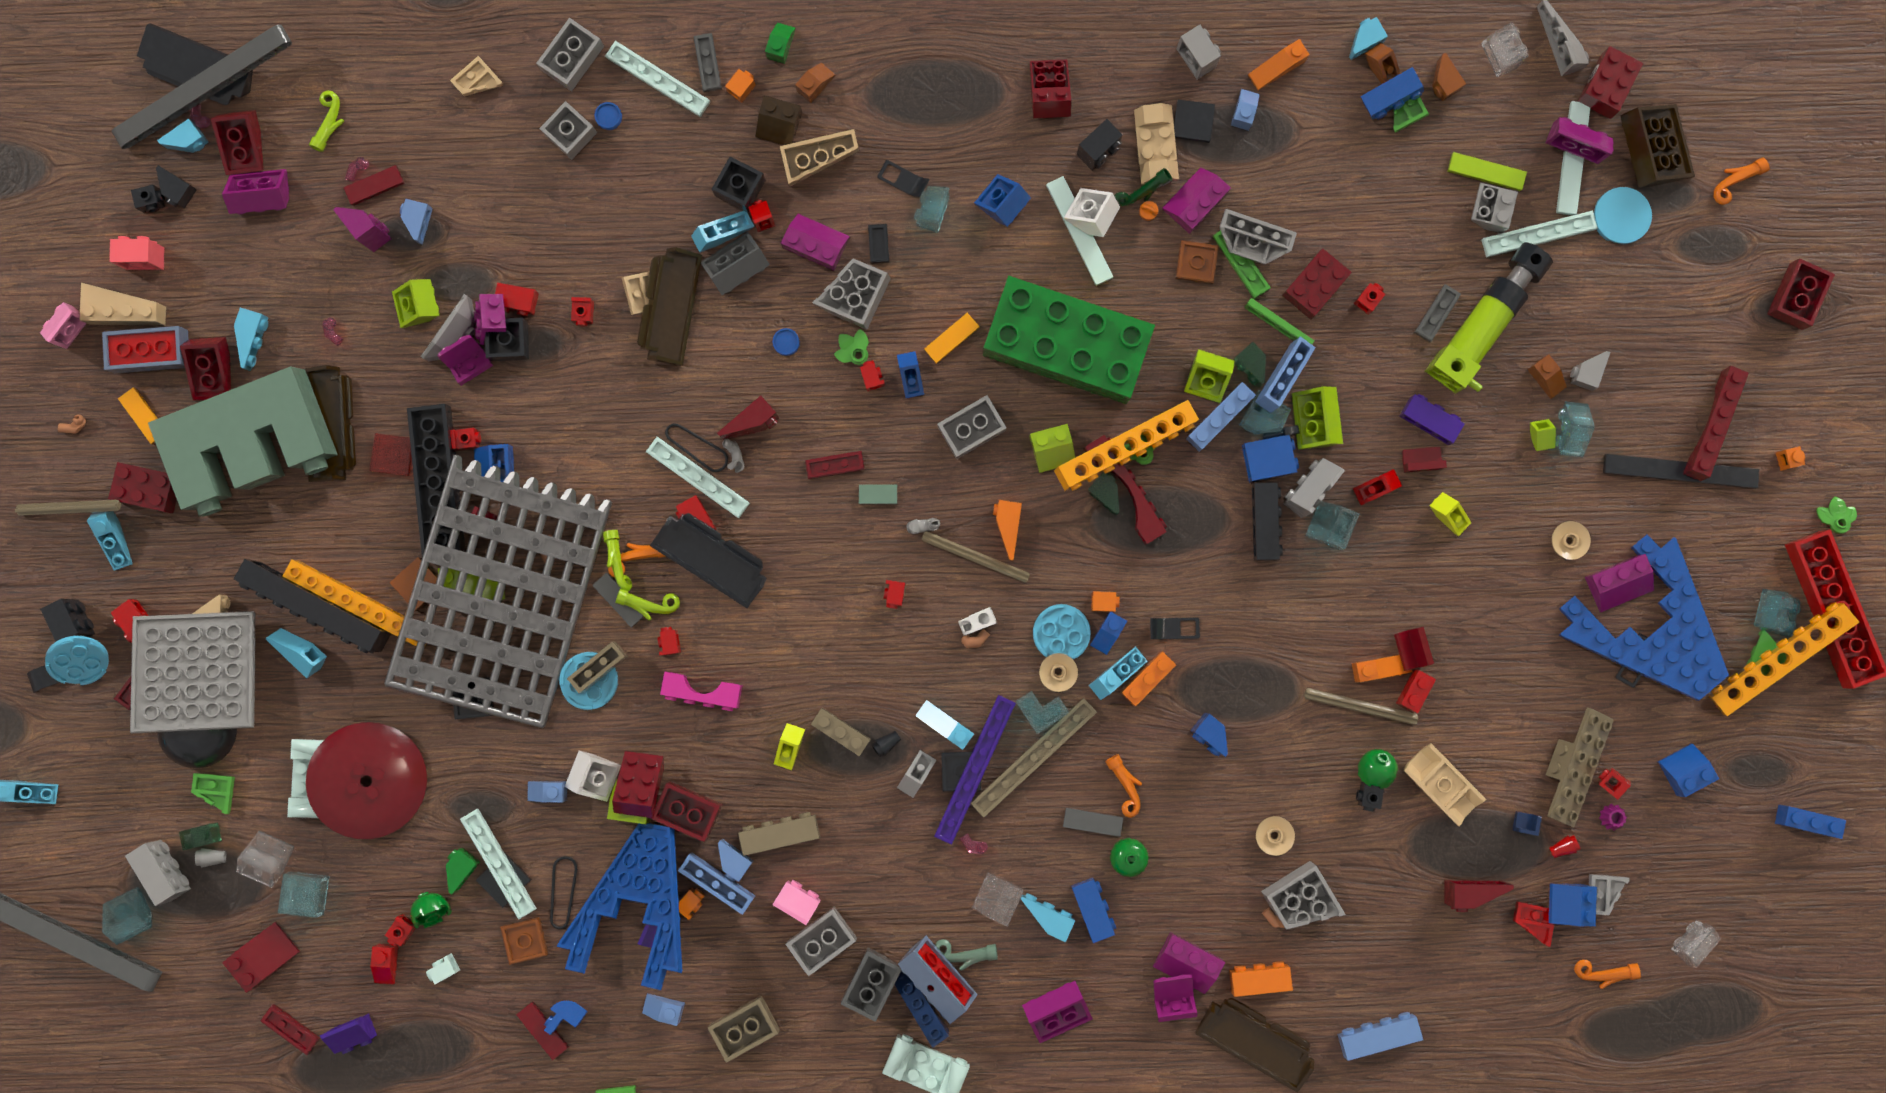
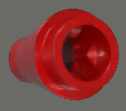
(1564, 847)

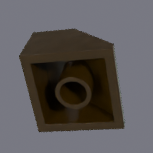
(778, 121)

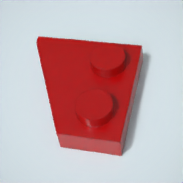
(1535, 921)

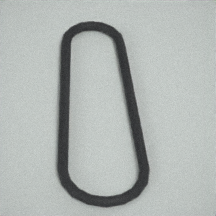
(702, 439)
(571, 896)

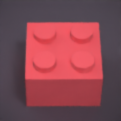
(136, 253)

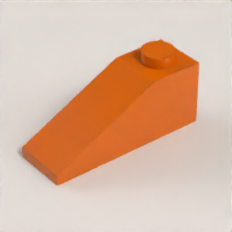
(1279, 64)
(1007, 520)
(1378, 668)

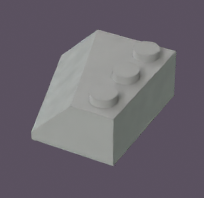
(855, 293)
(1312, 487)
(1302, 897)

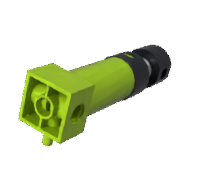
(1488, 320)

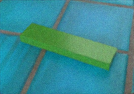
(1244, 268)
(1275, 321)

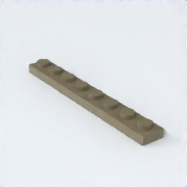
(1033, 757)

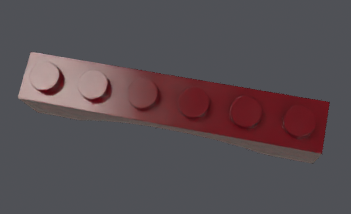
(1725, 402)
(1147, 523)

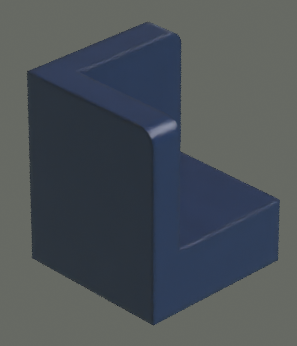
(1527, 823)

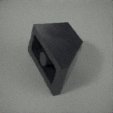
(174, 188)

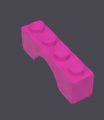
(677, 686)

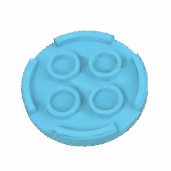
(1622, 215)
(1061, 631)
(76, 660)
(595, 696)

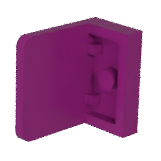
(489, 315)
(465, 359)
(1174, 998)

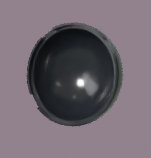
(197, 747)

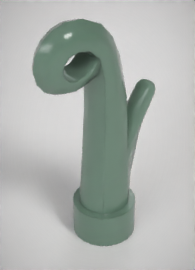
(969, 957)

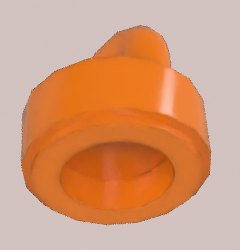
(1148, 210)

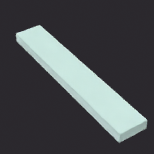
(657, 79)
(1572, 166)
(1539, 233)
(1085, 243)
(697, 477)
(498, 863)

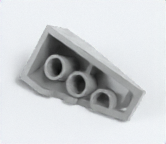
(1565, 46)

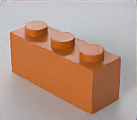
(1148, 678)
(1260, 979)

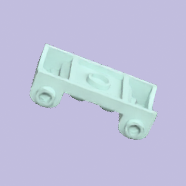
(301, 753)
(925, 1067)

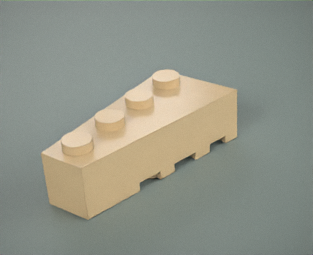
(816, 154)
(109, 307)

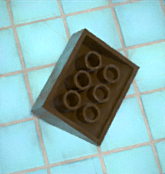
(1657, 145)

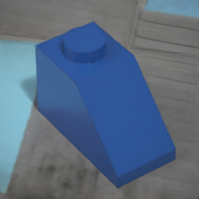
(910, 374)
(1108, 632)

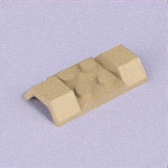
(1155, 140)
(1443, 784)

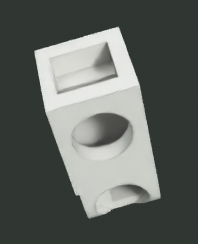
(977, 621)

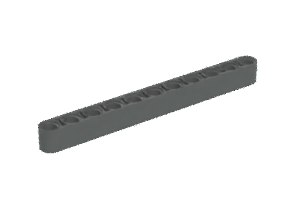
(201, 86)
(78, 944)

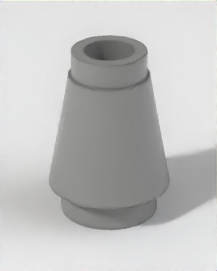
(209, 857)

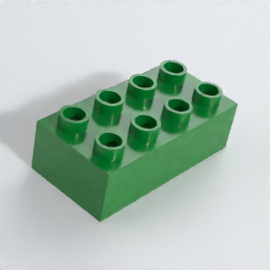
(1068, 340)

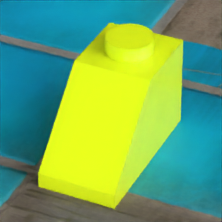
(1450, 513)
(789, 746)

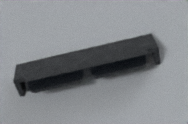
(180, 59)
(711, 558)

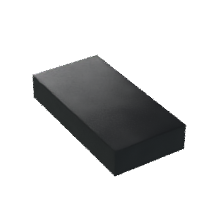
(878, 243)

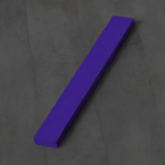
(974, 769)

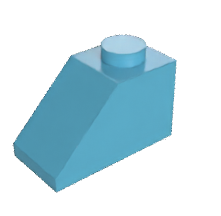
(1367, 36)
(184, 137)

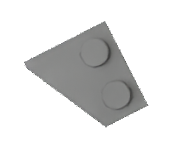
(1607, 891)

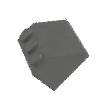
(735, 263)
(871, 984)

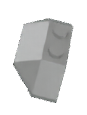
(1255, 238)
(457, 325)

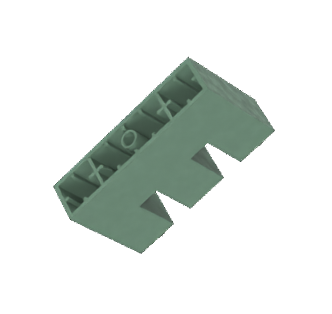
(239, 428)

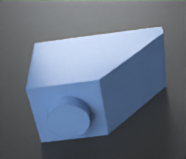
(1245, 109)
(416, 218)
(547, 791)
(733, 861)
(663, 1009)

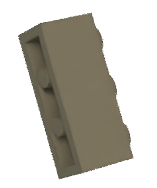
(597, 667)
(840, 731)

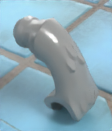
(737, 461)
(918, 526)

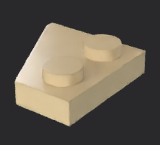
(476, 78)
(635, 290)

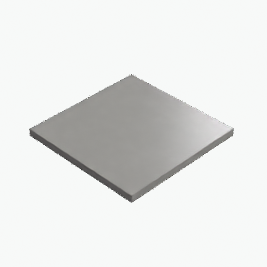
(193, 672)

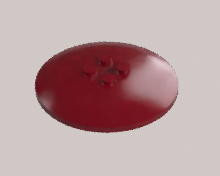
(373, 751)

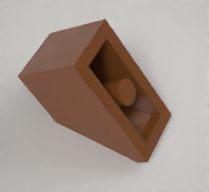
(1382, 62)
(1446, 79)
(814, 82)
(1548, 376)

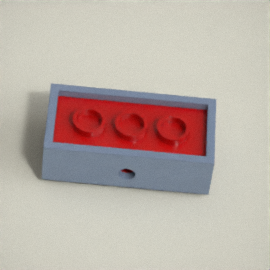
(143, 349)
(937, 979)

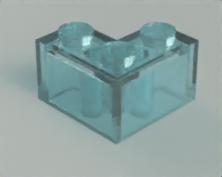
(1576, 429)
(1041, 716)

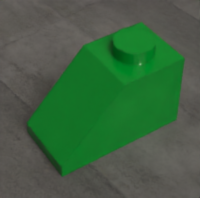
(779, 43)
(459, 868)

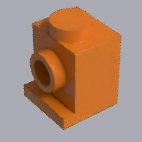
(1794, 456)
(691, 902)

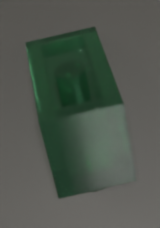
(1106, 492)
(200, 836)

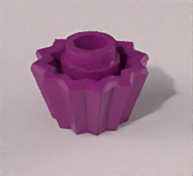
(1613, 817)

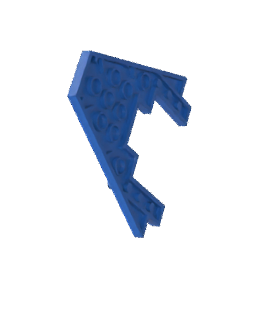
(1679, 652)
(640, 874)

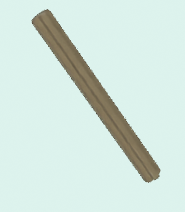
(68, 507)
(975, 556)
(1361, 706)

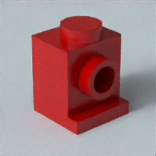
(1364, 301)
(588, 306)
(871, 376)
(473, 441)
(894, 594)
(668, 641)
(1616, 789)
(406, 928)

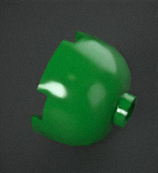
(1377, 768)
(1121, 861)
(429, 909)

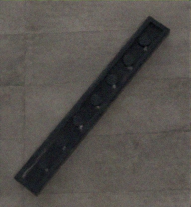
(1674, 471)

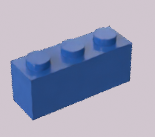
(1393, 94)
(1810, 821)
(1094, 909)

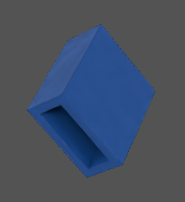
(1270, 458)

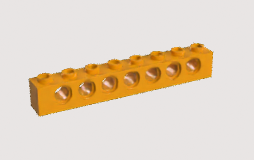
(1183, 413)
(346, 597)
(1844, 621)

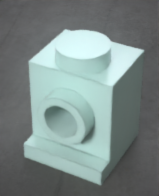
(443, 969)

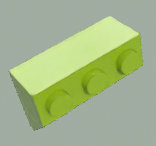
(1317, 417)

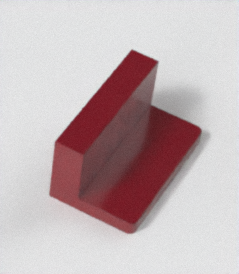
(1423, 459)
(1413, 648)

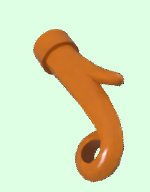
(1739, 174)
(638, 552)
(1126, 779)
(1609, 976)

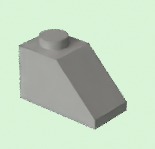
(1589, 373)
(916, 774)

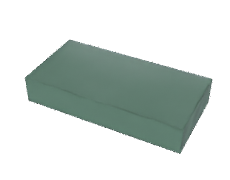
(877, 494)

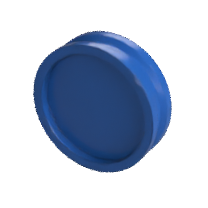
(608, 116)
(786, 341)

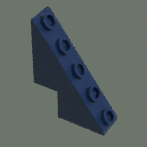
(922, 1010)

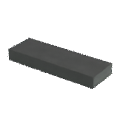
(707, 62)
(1437, 313)
(609, 590)
(1093, 822)

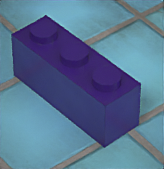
(1432, 419)

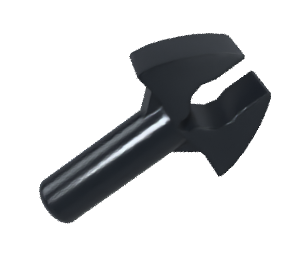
(1292, 430)

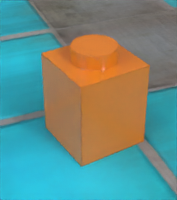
(740, 85)
(1104, 601)

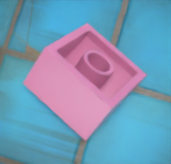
(63, 326)
(797, 901)

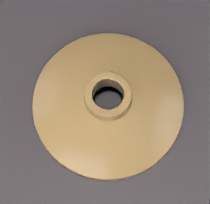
(1579, 536)
(1065, 679)
(1284, 839)

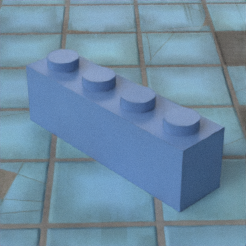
(1285, 374)
(1221, 416)
(716, 883)
(1380, 1036)

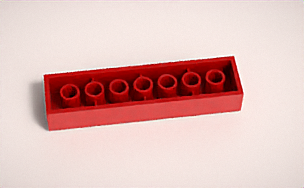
(1824, 583)

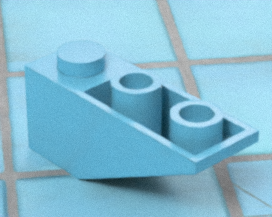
(249, 332)
(111, 538)
(297, 651)
(1118, 673)
(28, 792)
(1053, 922)

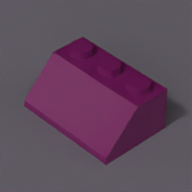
(1580, 140)
(256, 191)
(1196, 199)
(364, 227)
(814, 241)
(1621, 582)
(1186, 958)
(1057, 1012)

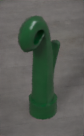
(1162, 177)

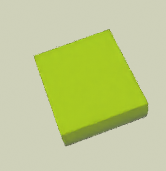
(1543, 434)

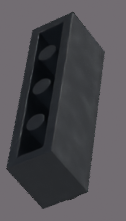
(1266, 521)

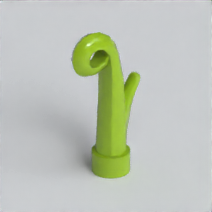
(328, 126)
(611, 538)
(642, 605)

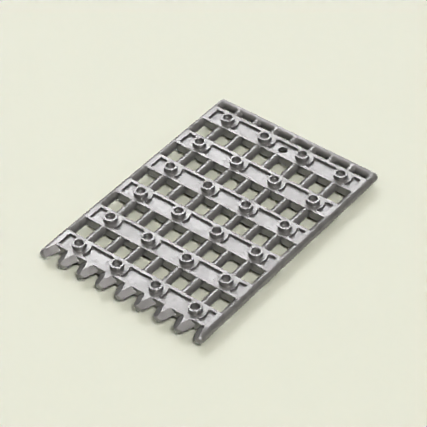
(493, 610)

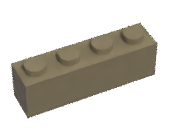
(779, 834)

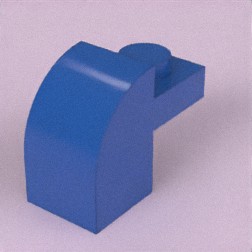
(565, 1010)

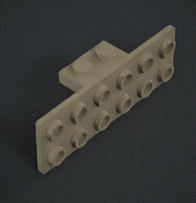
(1575, 766)

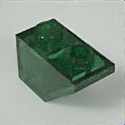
(1253, 363)

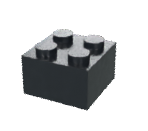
(1099, 145)
(738, 184)
(510, 344)
(67, 619)

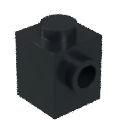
(148, 199)
(1369, 797)

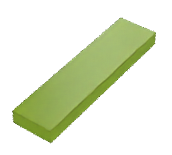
(1487, 171)

